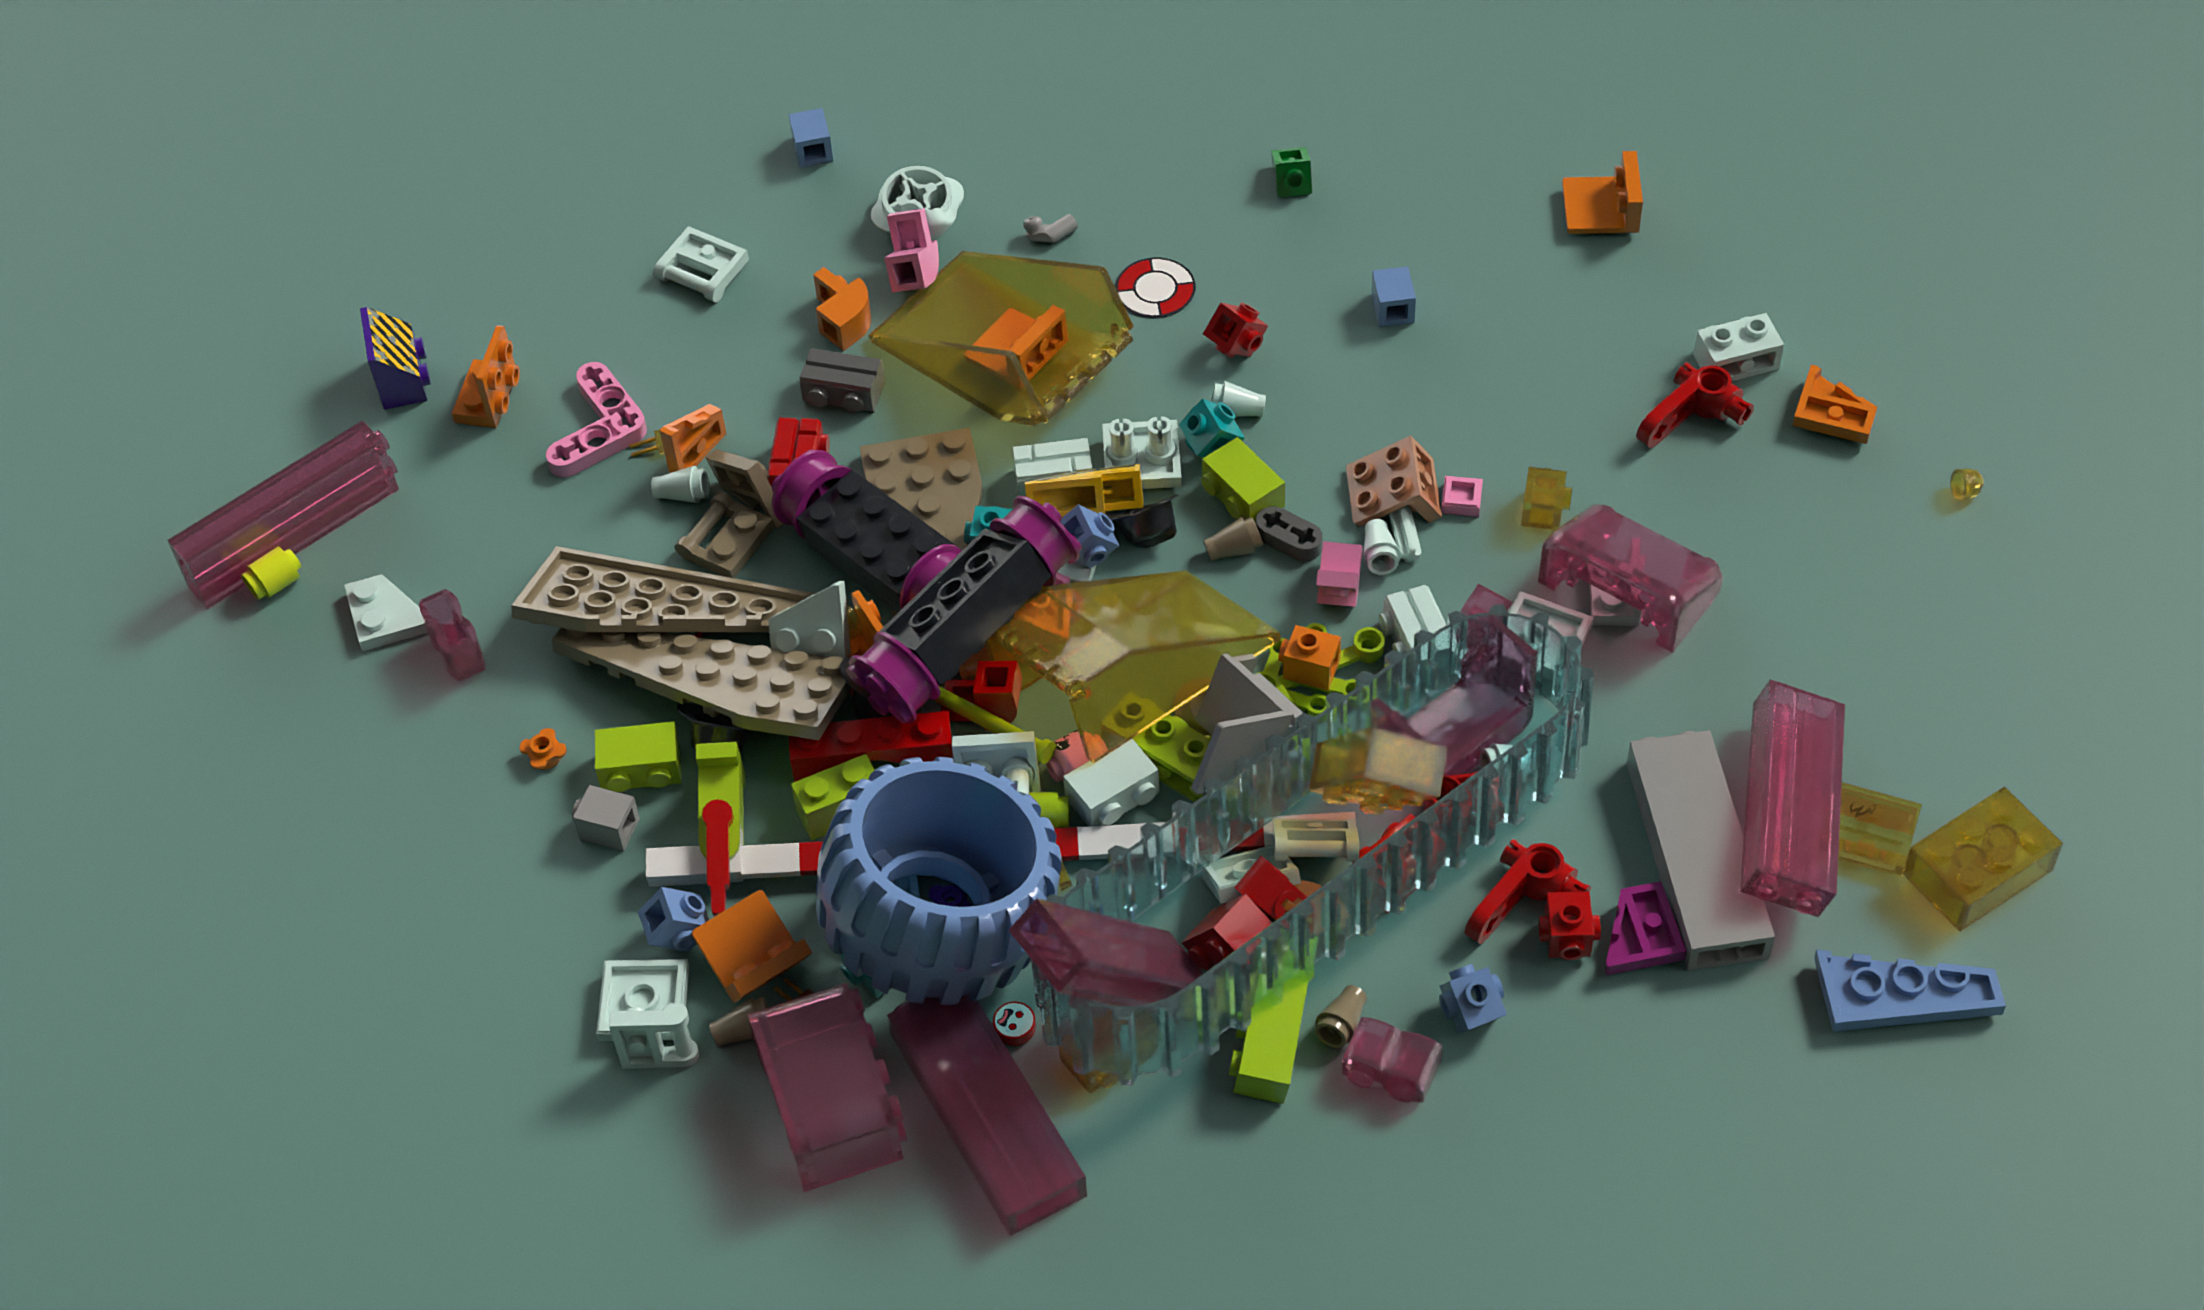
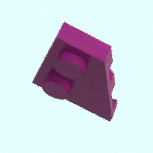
(1643, 931)

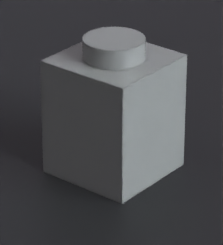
(605, 817)

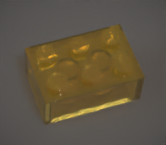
(1377, 770)
(1982, 858)

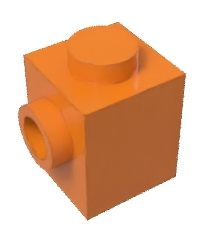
(1310, 657)

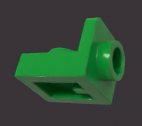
(1292, 171)

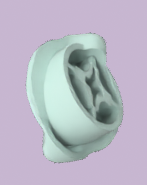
(918, 189)

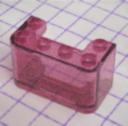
(829, 1085)

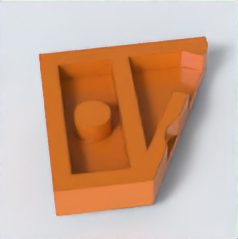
(1833, 409)
(692, 437)

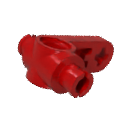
(1701, 392)
(1521, 881)

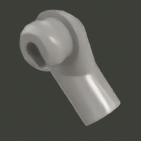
(1049, 232)

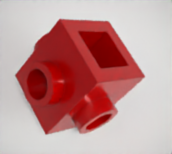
(1236, 329)
(1569, 925)

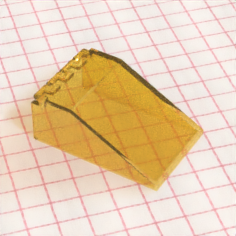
(970, 294)
(1127, 648)

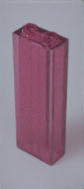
(285, 511)
(1793, 799)
(1103, 955)
(988, 1110)

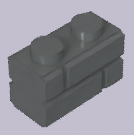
(842, 380)

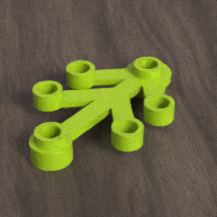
(1363, 638)

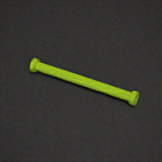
(1044, 748)

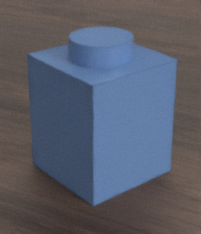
(811, 137)
(1393, 296)

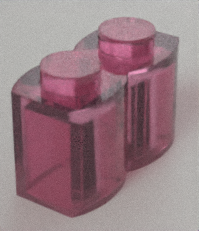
(452, 634)
(1391, 1060)

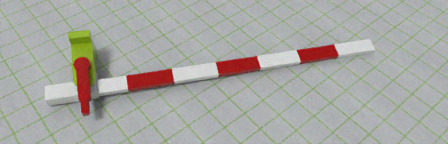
(725, 859)

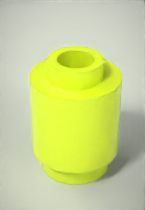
(271, 573)

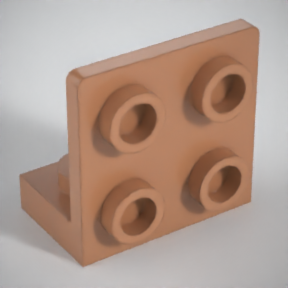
(1391, 480)

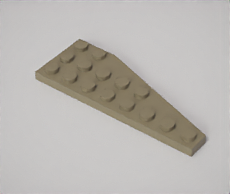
(930, 477)
(628, 595)
(749, 683)

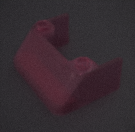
(1484, 707)

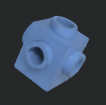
(1093, 532)
(672, 917)
(1476, 1010)

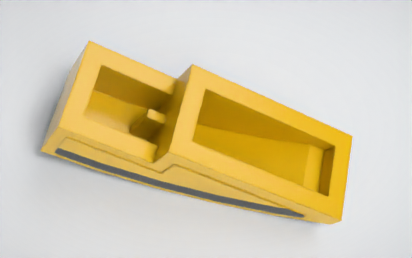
(1094, 489)

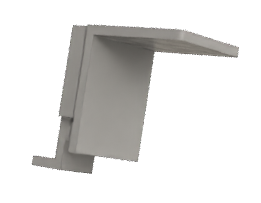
(1240, 714)

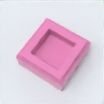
(1461, 496)

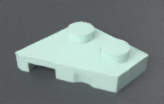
(382, 612)
(814, 625)

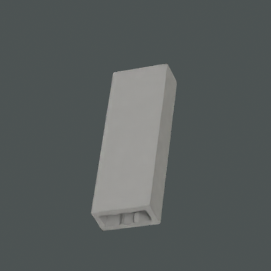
(1698, 849)

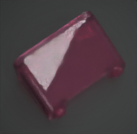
(1634, 566)

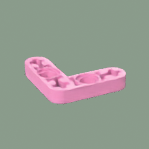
(609, 426)

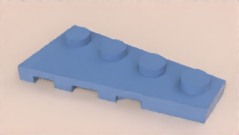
(1884, 993)

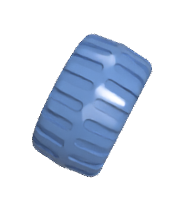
(944, 825)

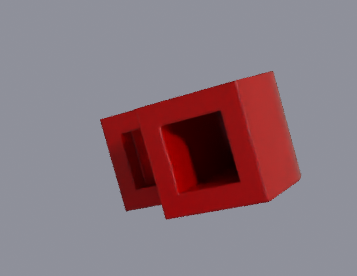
(994, 689)

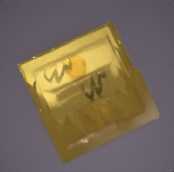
(1876, 829)

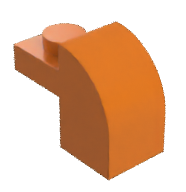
(844, 308)

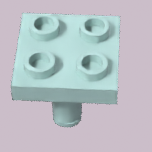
(1145, 443)
(1003, 754)

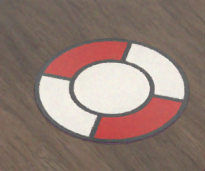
(1155, 287)

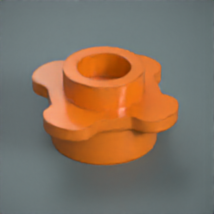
(547, 757)

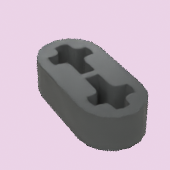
(1289, 533)

